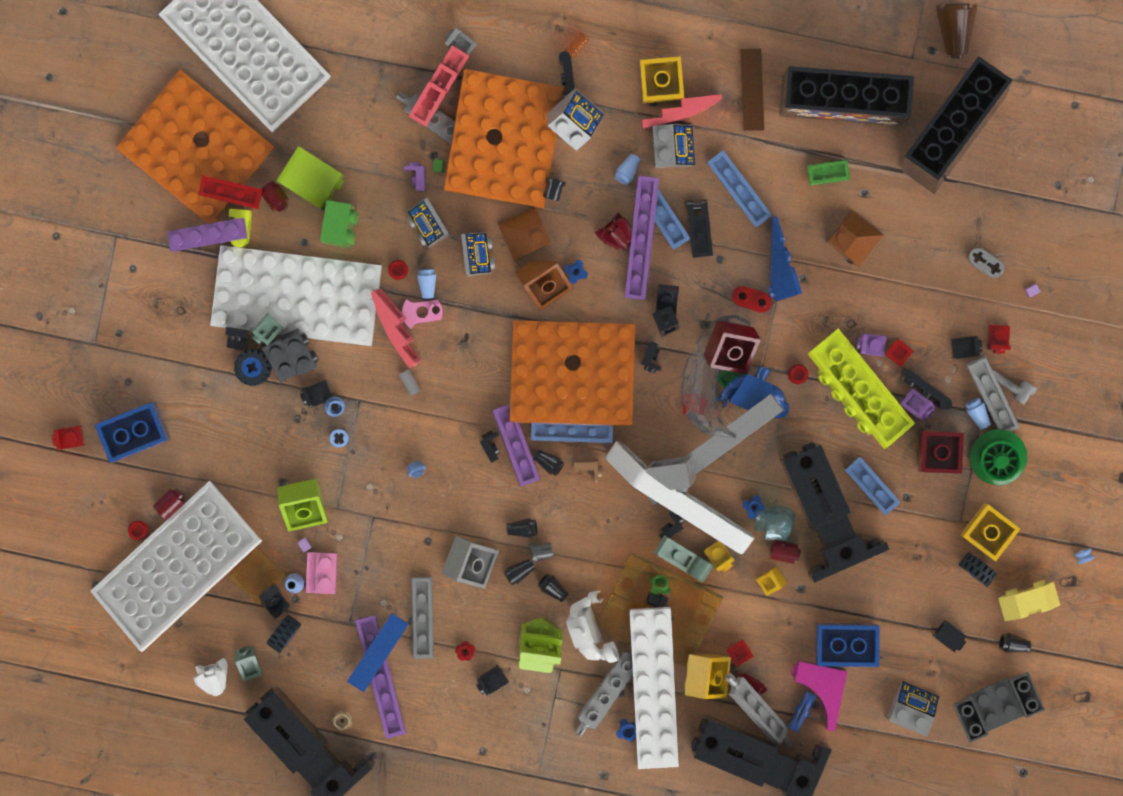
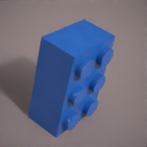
(132, 432)
(847, 644)

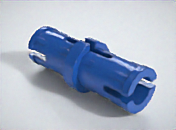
(807, 698)

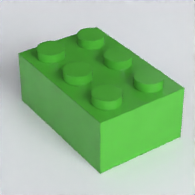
(339, 224)

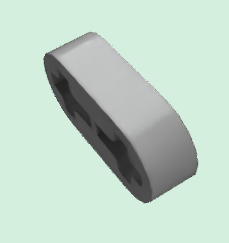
(988, 258)

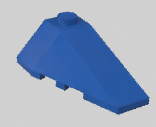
(783, 277)

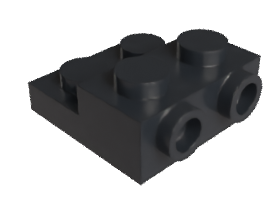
(290, 355)

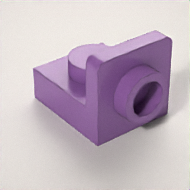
(419, 179)
(871, 344)
(918, 405)

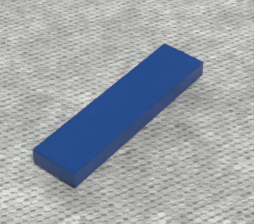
(377, 652)

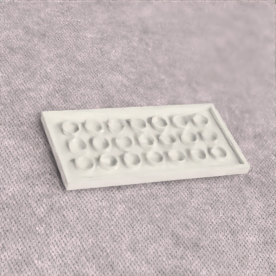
(249, 54)
(303, 292)
(176, 566)

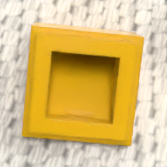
(771, 581)

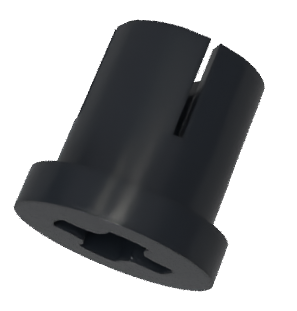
(553, 188)

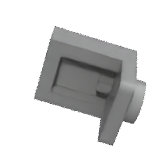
(460, 40)

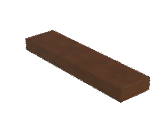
(752, 90)

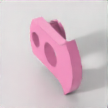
(409, 310)

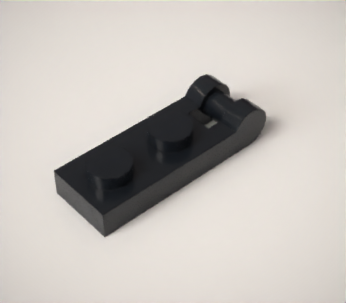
(567, 77)
(699, 229)
(927, 390)

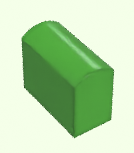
(438, 166)

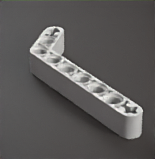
(681, 503)

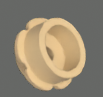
(337, 720)

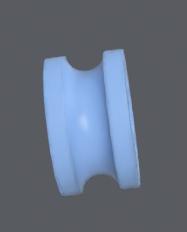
(333, 438)
(1084, 556)

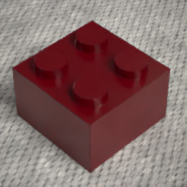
(732, 347)
(940, 452)

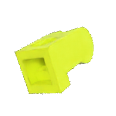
(247, 214)

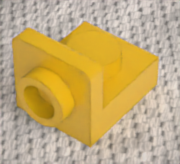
(719, 556)

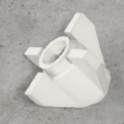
(212, 677)

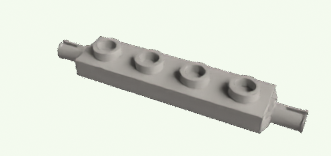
(439, 124)
(606, 693)
(758, 710)

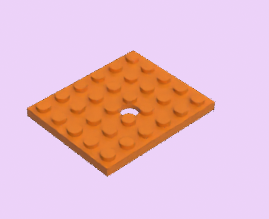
(166, 149)
(522, 160)
(591, 395)

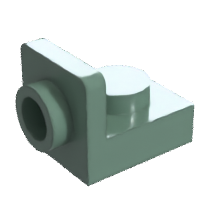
(265, 330)
(247, 663)

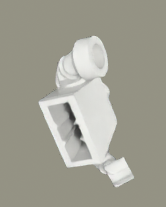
(586, 633)

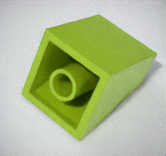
(311, 178)

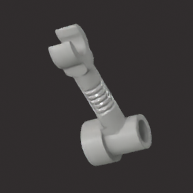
(1022, 392)

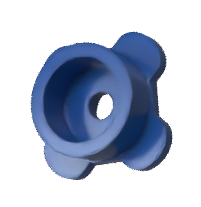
(578, 265)
(756, 500)
(621, 733)

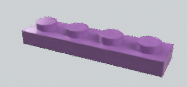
(207, 234)
(515, 447)

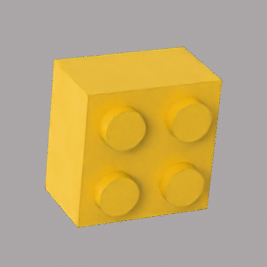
(661, 79)
(990, 532)
(707, 676)

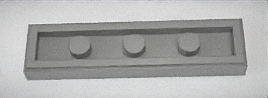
(992, 394)
(422, 617)

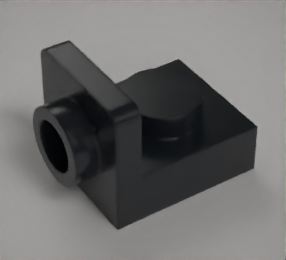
(666, 297)
(666, 321)
(237, 338)
(966, 347)
(651, 354)
(316, 394)
(490, 449)
(670, 530)
(274, 601)
(491, 681)

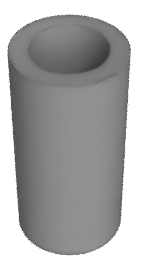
(410, 382)

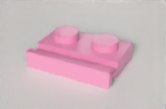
(321, 573)

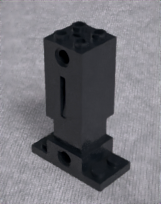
(826, 512)
(302, 745)
(758, 758)

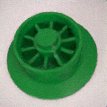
(998, 457)

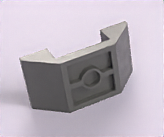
(998, 705)

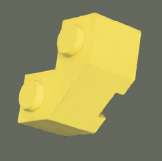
(1022, 603)

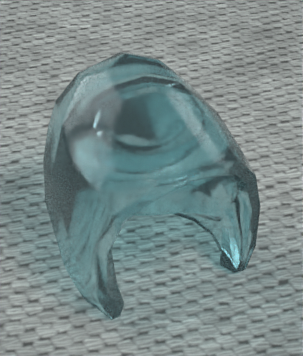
(776, 521)

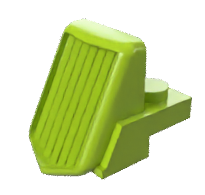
(539, 645)

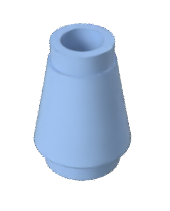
(626, 171)
(427, 280)
(978, 412)
(298, 581)

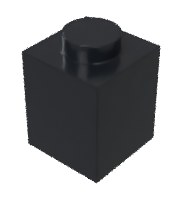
(950, 636)

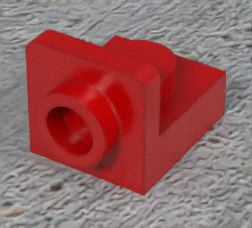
(998, 338)
(68, 437)

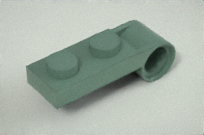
(683, 559)

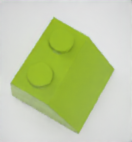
(302, 505)

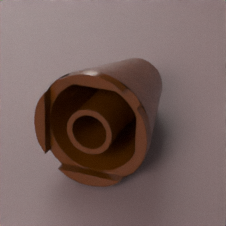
(956, 27)

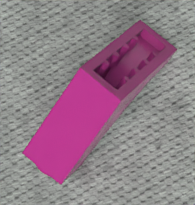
(827, 683)

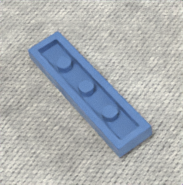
(739, 189)
(572, 433)

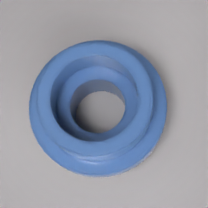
(337, 411)
(416, 469)

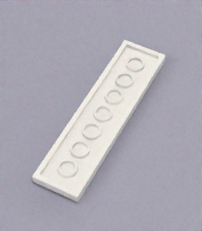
(654, 687)

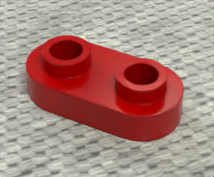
(751, 299)

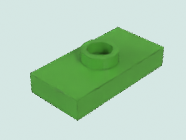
(828, 172)

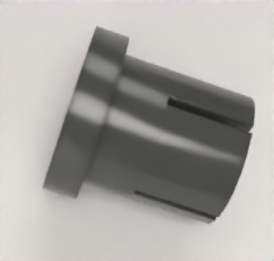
(540, 552)

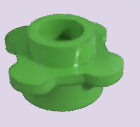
(659, 580)

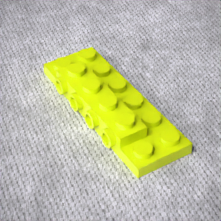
(859, 390)

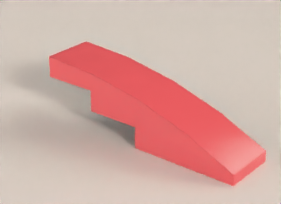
(439, 85)
(688, 108)
(392, 322)

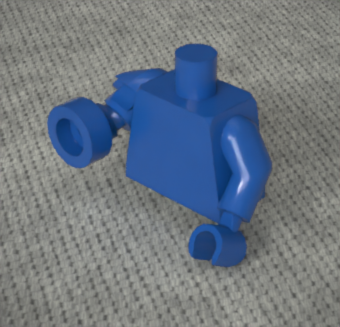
(750, 390)

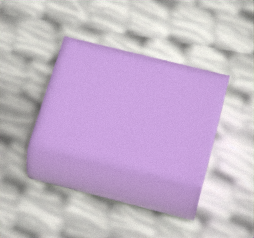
(1032, 290)
(304, 544)

